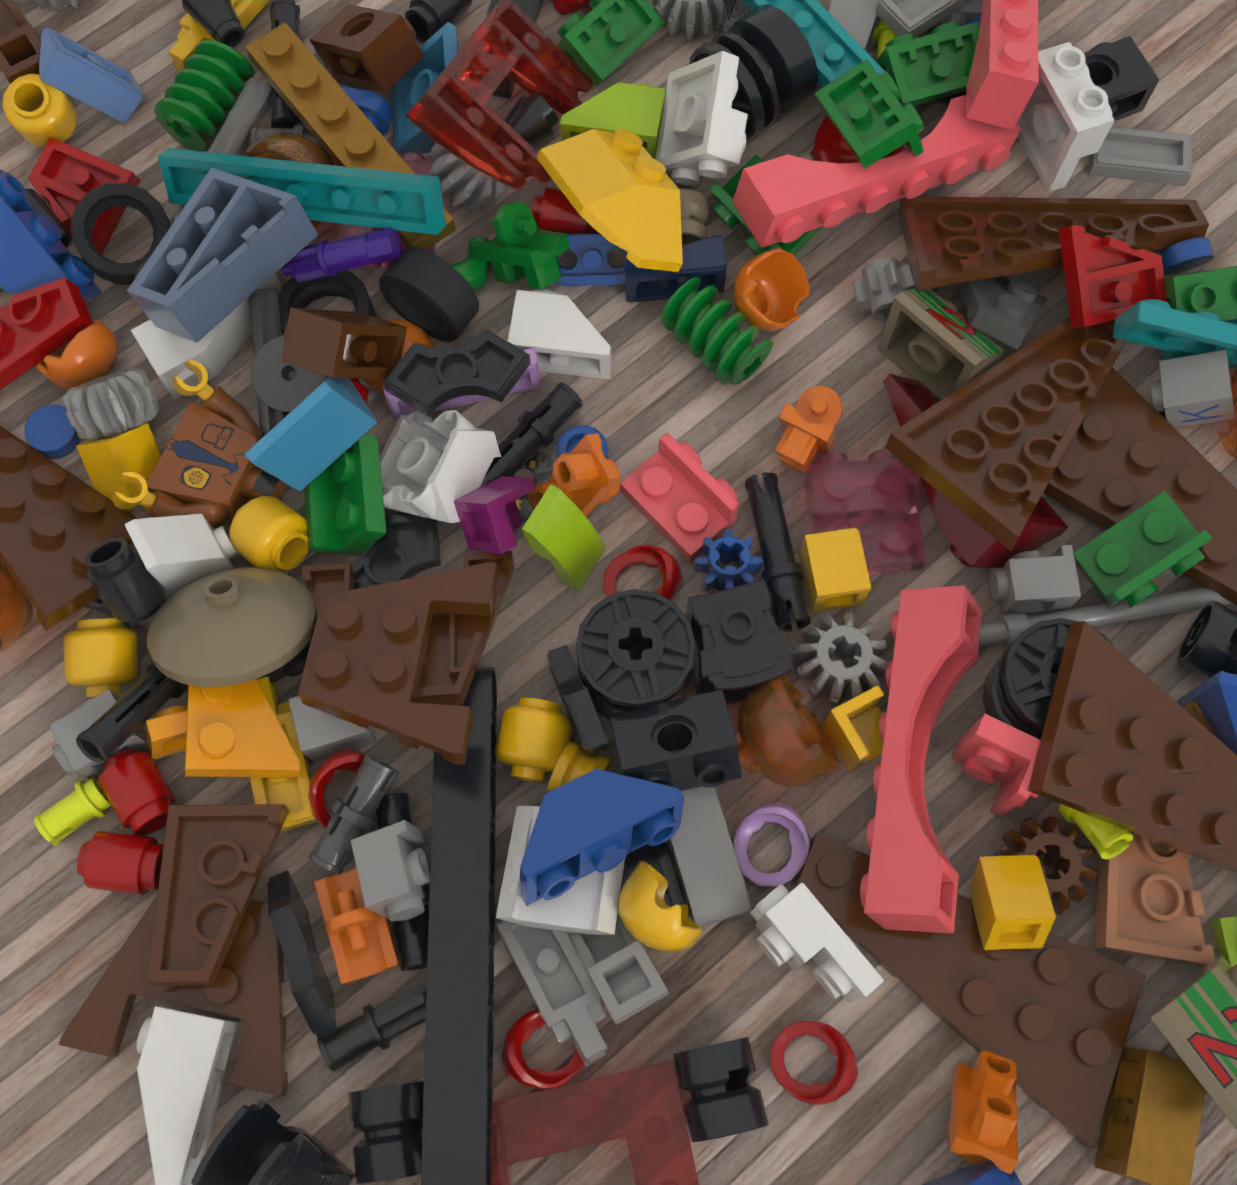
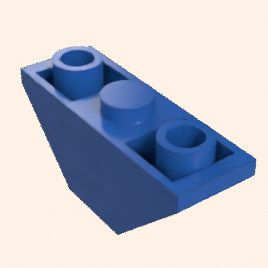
(32, 247)
(593, 828)

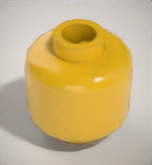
(39, 110)
(269, 534)
(101, 656)
(532, 738)

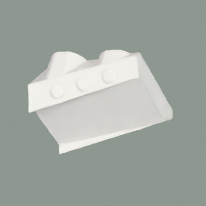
(434, 463)
(585, 908)

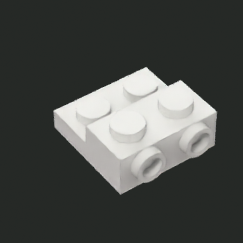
(1063, 116)
(698, 125)
(799, 928)

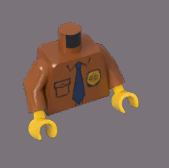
(204, 460)

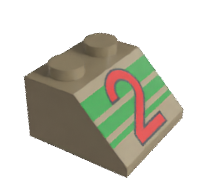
(936, 342)
(1201, 1026)

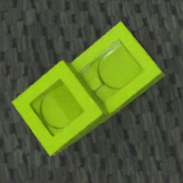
(564, 537)

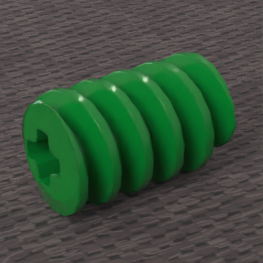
(202, 92)
(712, 334)

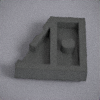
(1002, 307)

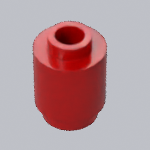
(556, 214)
(137, 791)
(121, 862)

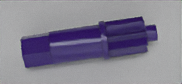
(344, 254)

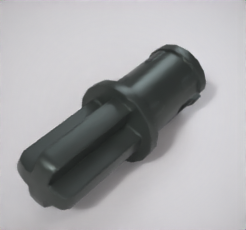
(374, 1028)

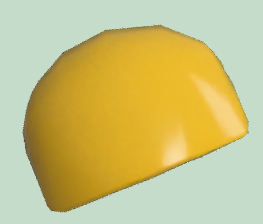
(649, 917)

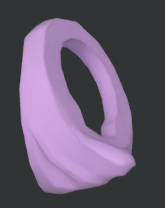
(797, 836)

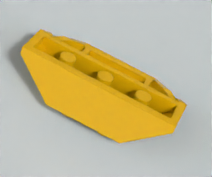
(620, 194)

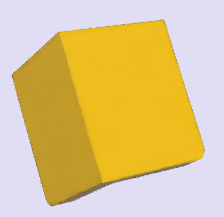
(120, 453)
(834, 570)
(855, 729)
(1011, 902)

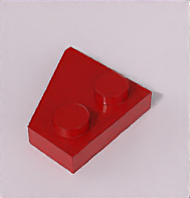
(68, 174)
(1106, 276)

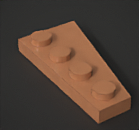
(1150, 906)

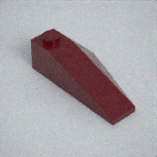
(969, 541)

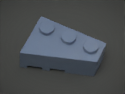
(219, 253)

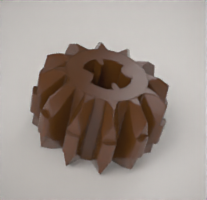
(1058, 853)

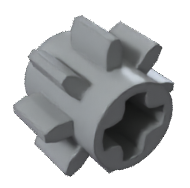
(881, 284)

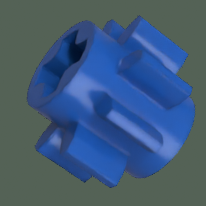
(726, 550)

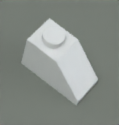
(559, 334)
(180, 548)

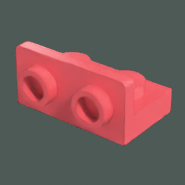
(681, 497)
(999, 753)

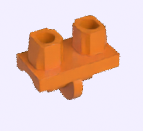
(809, 427)
(582, 476)
(358, 936)
(985, 1112)

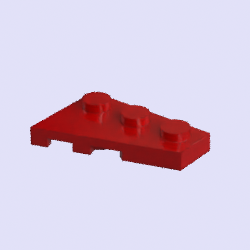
(38, 325)

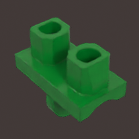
(522, 248)

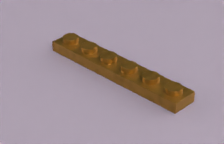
(330, 113)

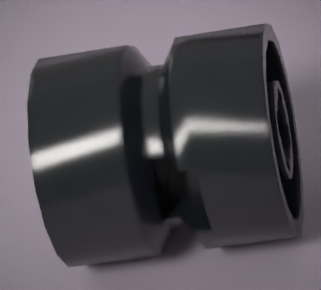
(1207, 638)
(720, 1090)
(391, 1130)

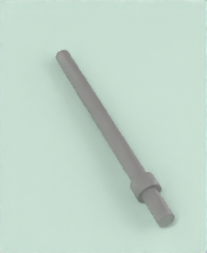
(1011, 625)

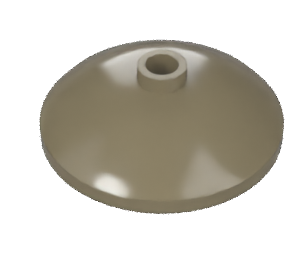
(231, 627)

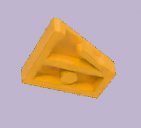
(236, 734)

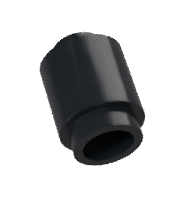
(123, 580)

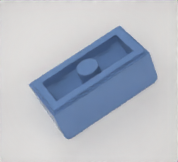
(87, 76)

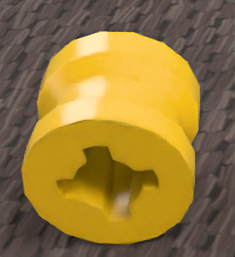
(574, 764)

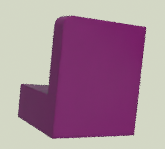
(491, 514)

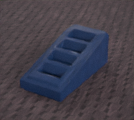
(701, 259)

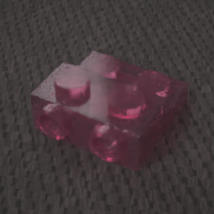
(874, 497)

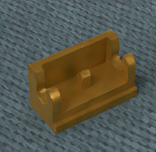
(1151, 1119)

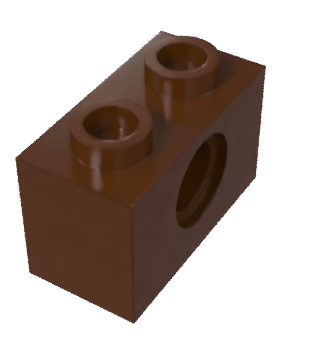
(367, 47)
(342, 343)

